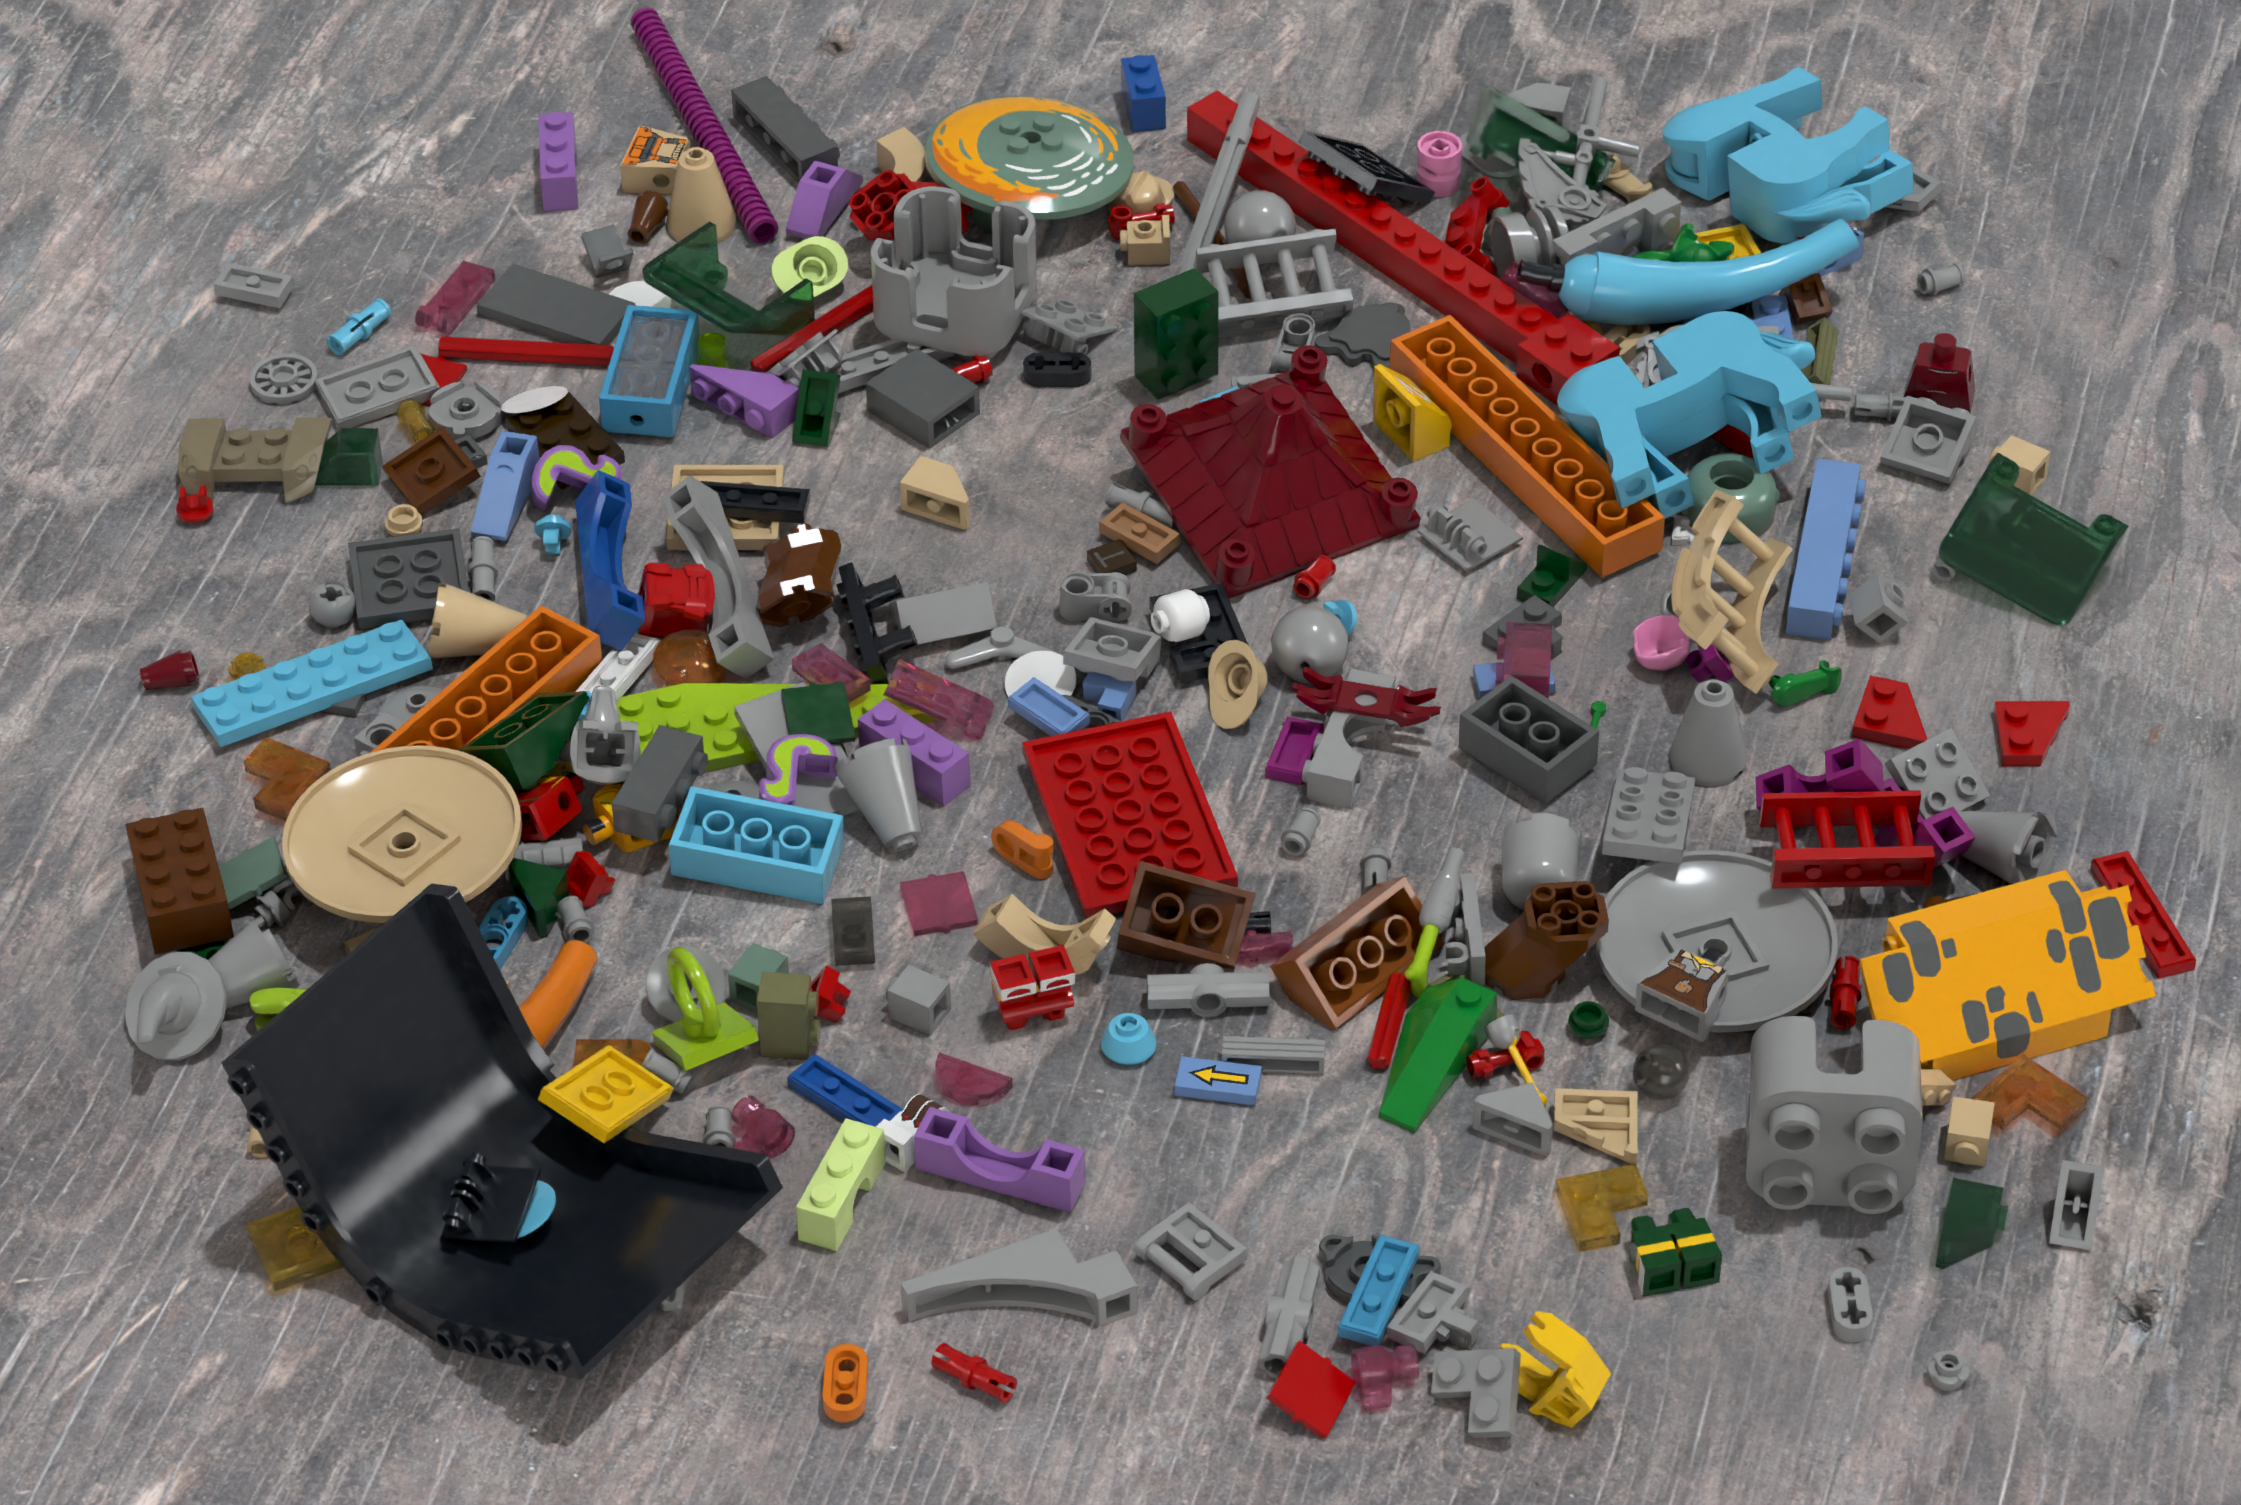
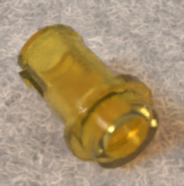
(413, 417)

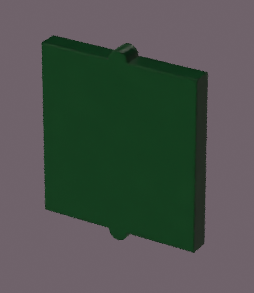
(819, 712)

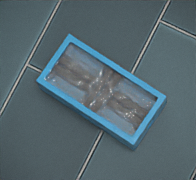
(649, 371)

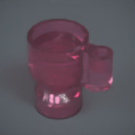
(765, 1128)
(1376, 1366)

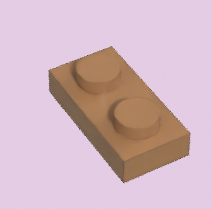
(1139, 533)

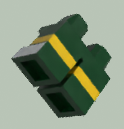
(1674, 1253)

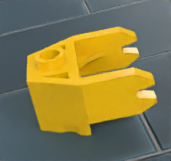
(1576, 1381)

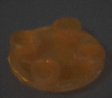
(687, 658)

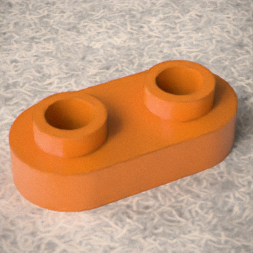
(845, 1386)

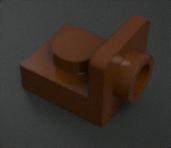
(1808, 299)

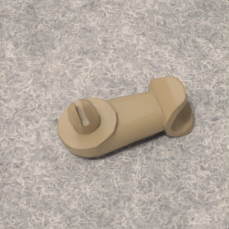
(1625, 183)

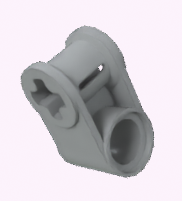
(1296, 331)
(1092, 596)

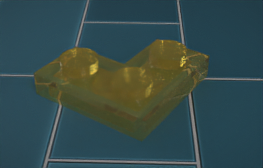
(1593, 1197)

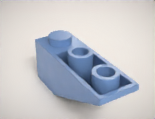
(505, 485)

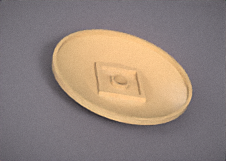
(354, 817)

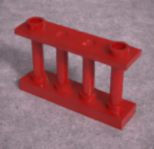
(1851, 865)

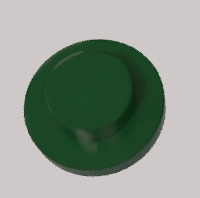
(1588, 1020)

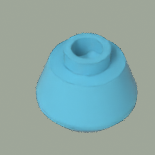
(1128, 1039)

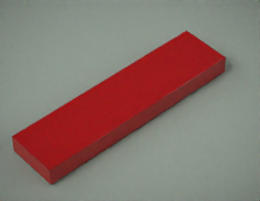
(2161, 940)

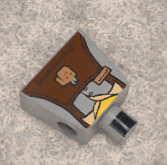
(1685, 991)

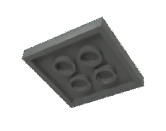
(402, 574)

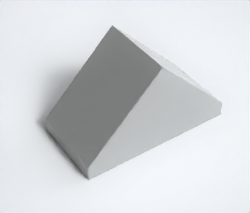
(1515, 1117)
(2076, 1204)

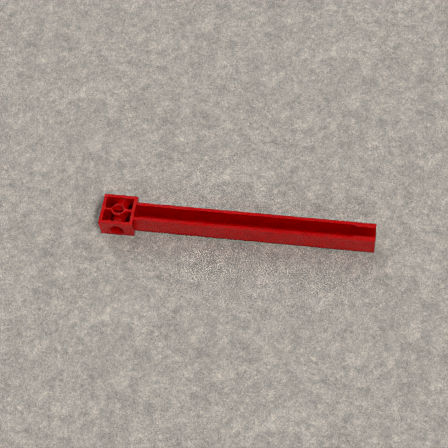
(1538, 343)

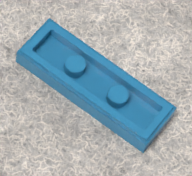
(1378, 1290)

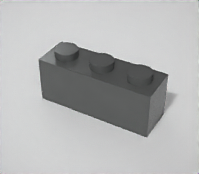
(659, 783)

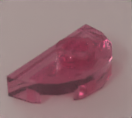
(969, 1082)

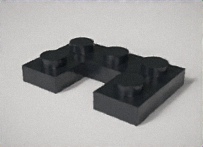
(1193, 659)

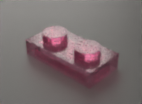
(826, 667)

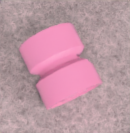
(1439, 162)

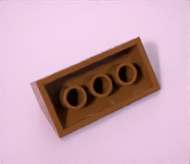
(1354, 953)

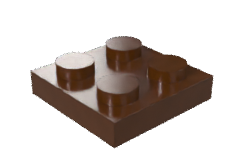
(431, 471)

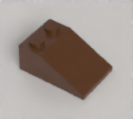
(1184, 918)

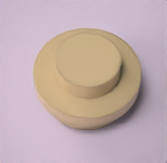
(403, 520)

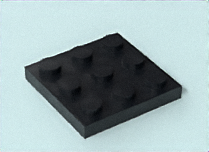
(1365, 167)

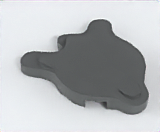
(1366, 334)
(1347, 1259)

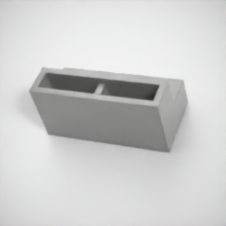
(946, 613)

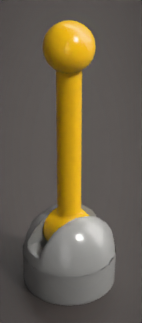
(1505, 1034)

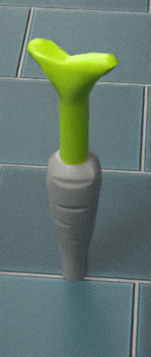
(1435, 919)

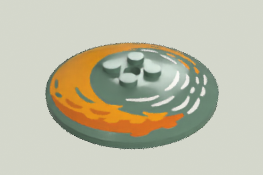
(1030, 153)

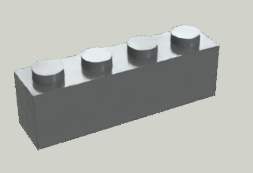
(782, 127)

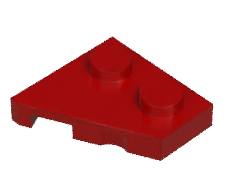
(1888, 715)

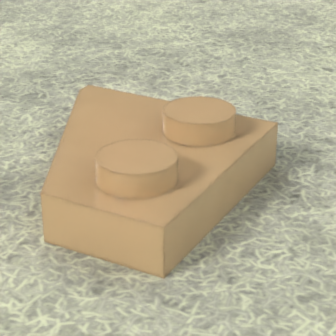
(1599, 1119)

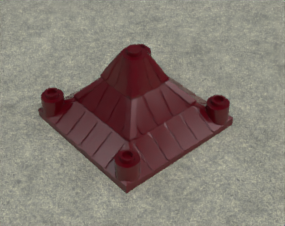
(1269, 477)

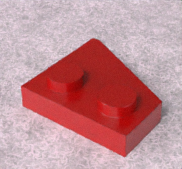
(2027, 729)

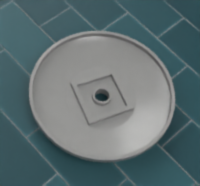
(1773, 940)

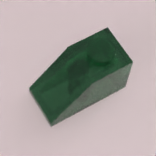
(351, 458)
(1970, 1221)

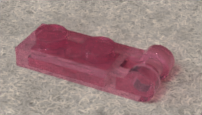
(456, 297)
(940, 698)

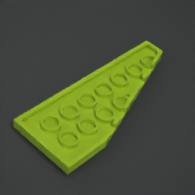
(709, 712)

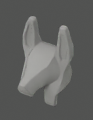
(602, 745)

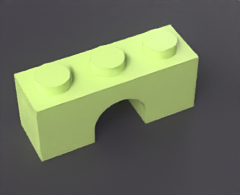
(828, 1201)

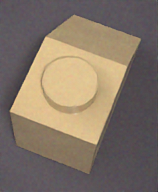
(935, 493)

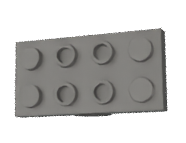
(1649, 815)

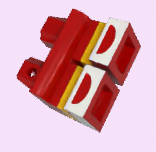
(1033, 987)

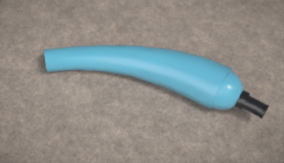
(1654, 291)

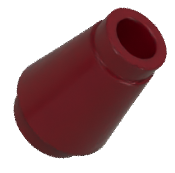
(171, 671)

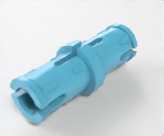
(369, 318)

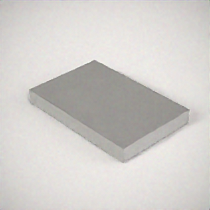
(376, 387)

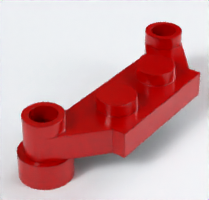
(1469, 219)

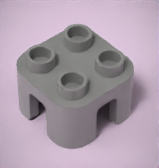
(951, 290)
(1833, 1133)

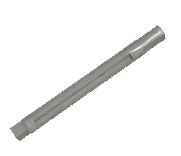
(1222, 179)

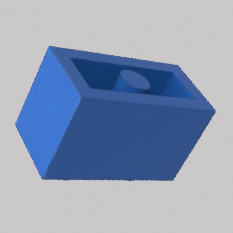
(1143, 93)

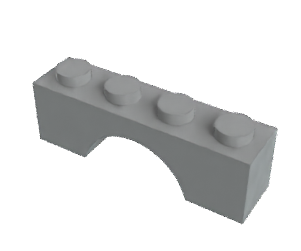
(1336, 768)

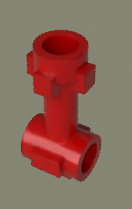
(1122, 214)
(1482, 1064)

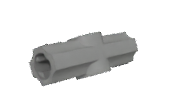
(1208, 990)
(1289, 1313)

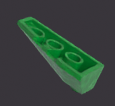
(1433, 1048)

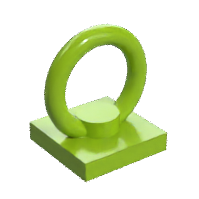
(701, 1032)

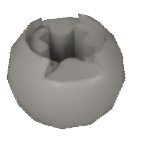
(332, 604)

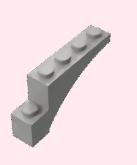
(1027, 1274)

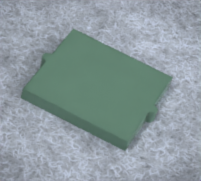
(252, 872)

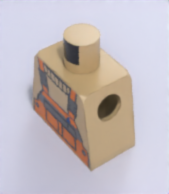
(652, 161)

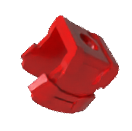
(675, 598)

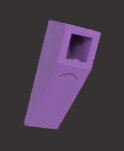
(751, 397)

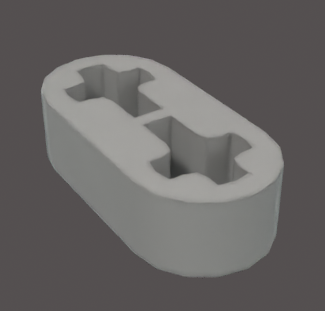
(1858, 1304)

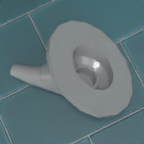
(175, 1006)

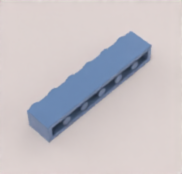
(1824, 548)

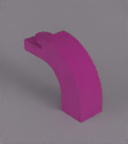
(1943, 831)

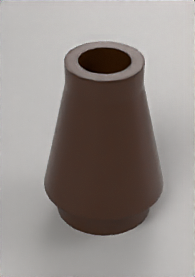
(648, 213)

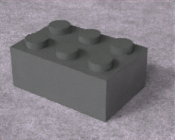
(1528, 739)

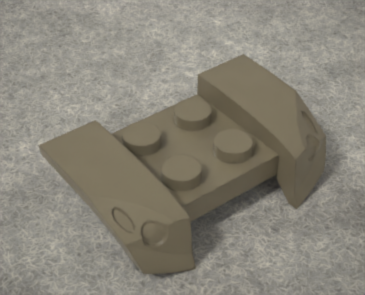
(242, 455)

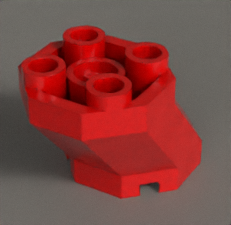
(875, 204)

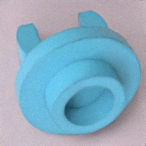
(552, 530)
(1345, 612)

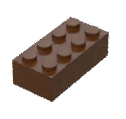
(179, 880)

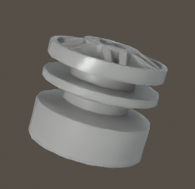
(1527, 238)

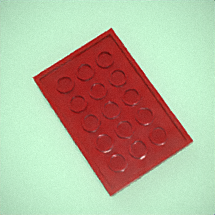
(1125, 799)

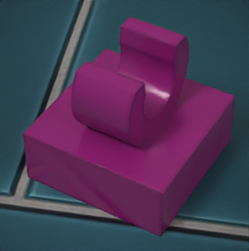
(1707, 662)

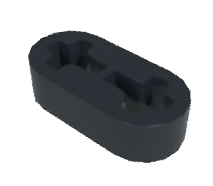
(1057, 369)

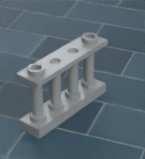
(1269, 314)

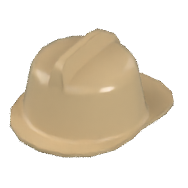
(1144, 193)
(1234, 683)

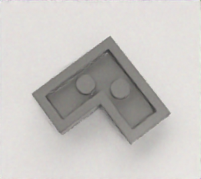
(1489, 1380)

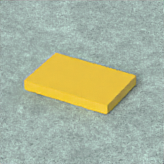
(606, 1093)

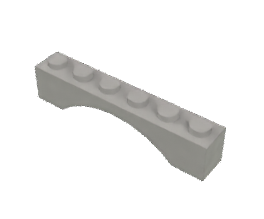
(736, 626)

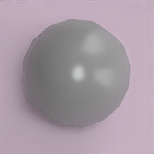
(1258, 217)
(1311, 640)

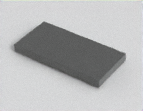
(553, 307)

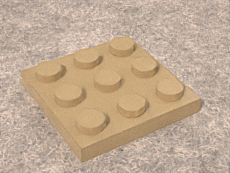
(746, 533)

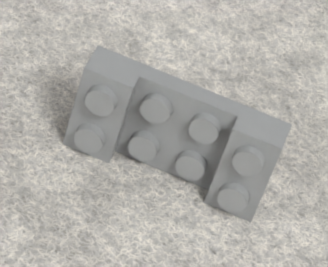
(1632, 229)

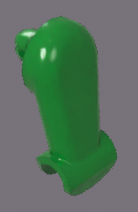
(1796, 688)

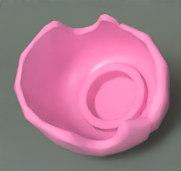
(1660, 643)

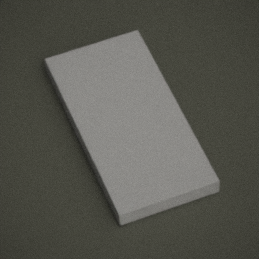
(765, 723)

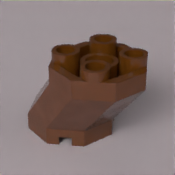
(798, 575)
(1551, 934)

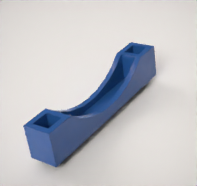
(602, 523)

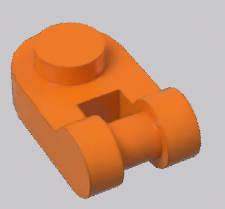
(1024, 848)

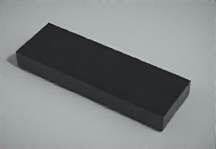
(762, 502)

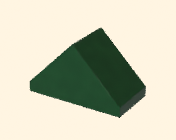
(541, 890)

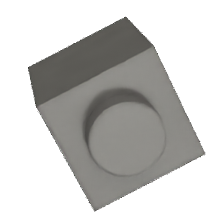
(918, 999)

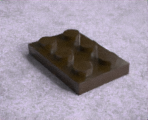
(566, 425)

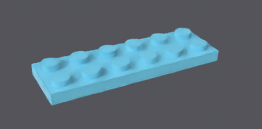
(311, 682)

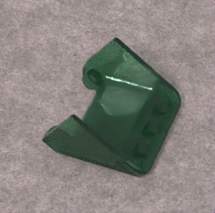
(1501, 123)
(696, 280)
(2029, 547)

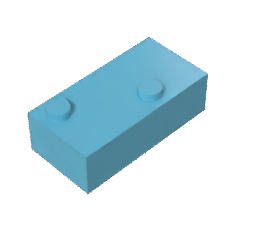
(756, 845)

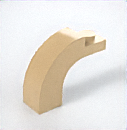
(902, 154)
(1014, 930)

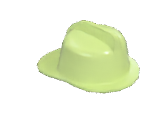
(814, 258)

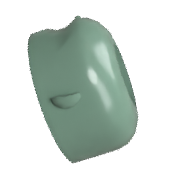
(1740, 478)

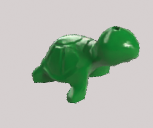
(1689, 250)

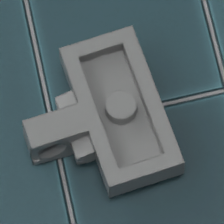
(1434, 1314)

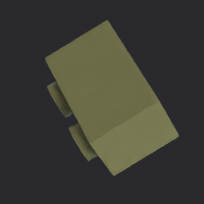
(787, 1015)

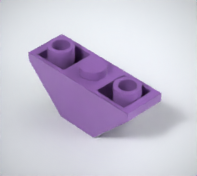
(820, 199)

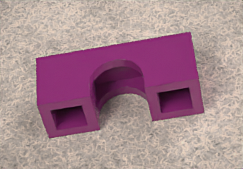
(1847, 766)

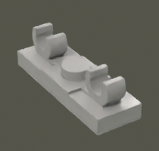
(1468, 929)

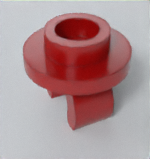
(194, 507)

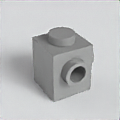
(1878, 608)

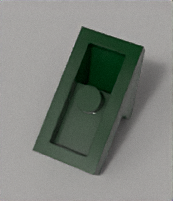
(816, 408)
(1551, 577)

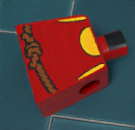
(549, 806)

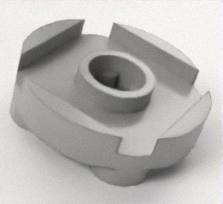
(481, 406)

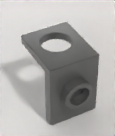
(606, 251)

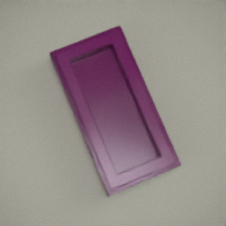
(1292, 750)

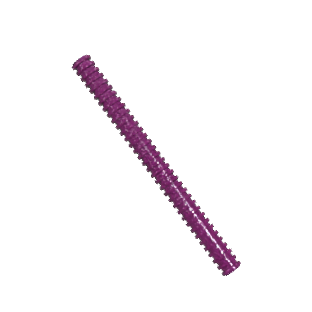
(704, 124)

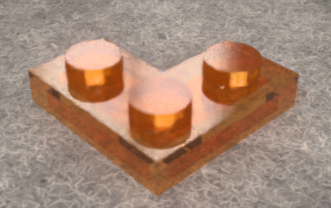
(287, 773)
(2032, 1087)

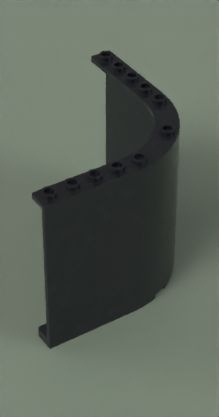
(410, 1067)

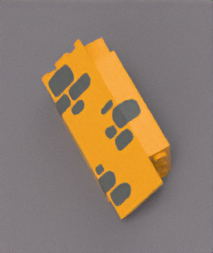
(2008, 972)

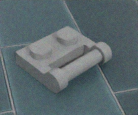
(1197, 1240)

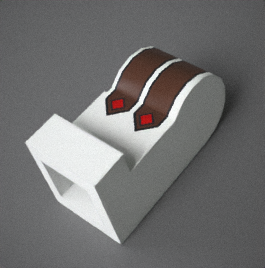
(902, 1128)

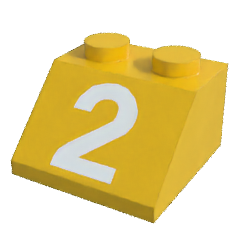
(1408, 415)

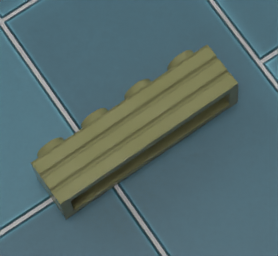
(1824, 340)

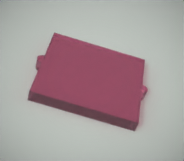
(939, 903)

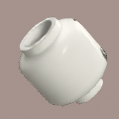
(1180, 615)

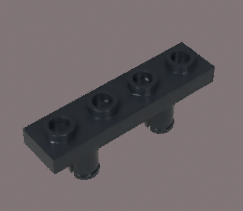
(859, 616)

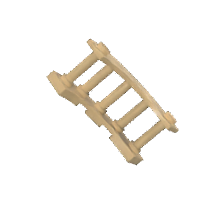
(1705, 612)

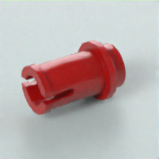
(976, 370)
(1309, 582)

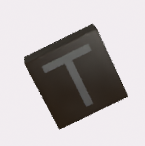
(1112, 558)

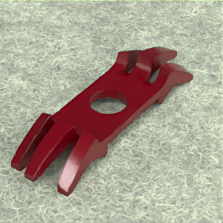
(1340, 696)

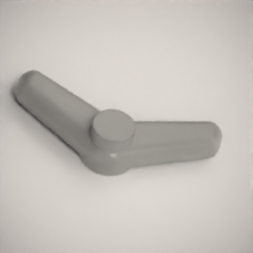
(999, 646)

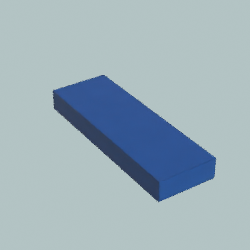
(840, 1093)

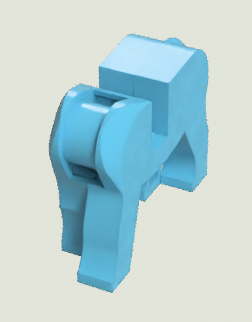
(1774, 174)
(1710, 377)

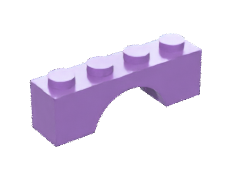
(954, 1149)

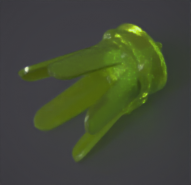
(712, 348)

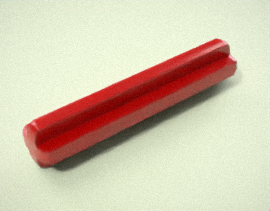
(1389, 1021)

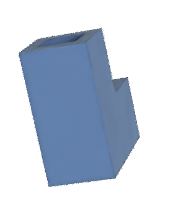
(1112, 695)

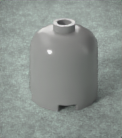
(1538, 854)

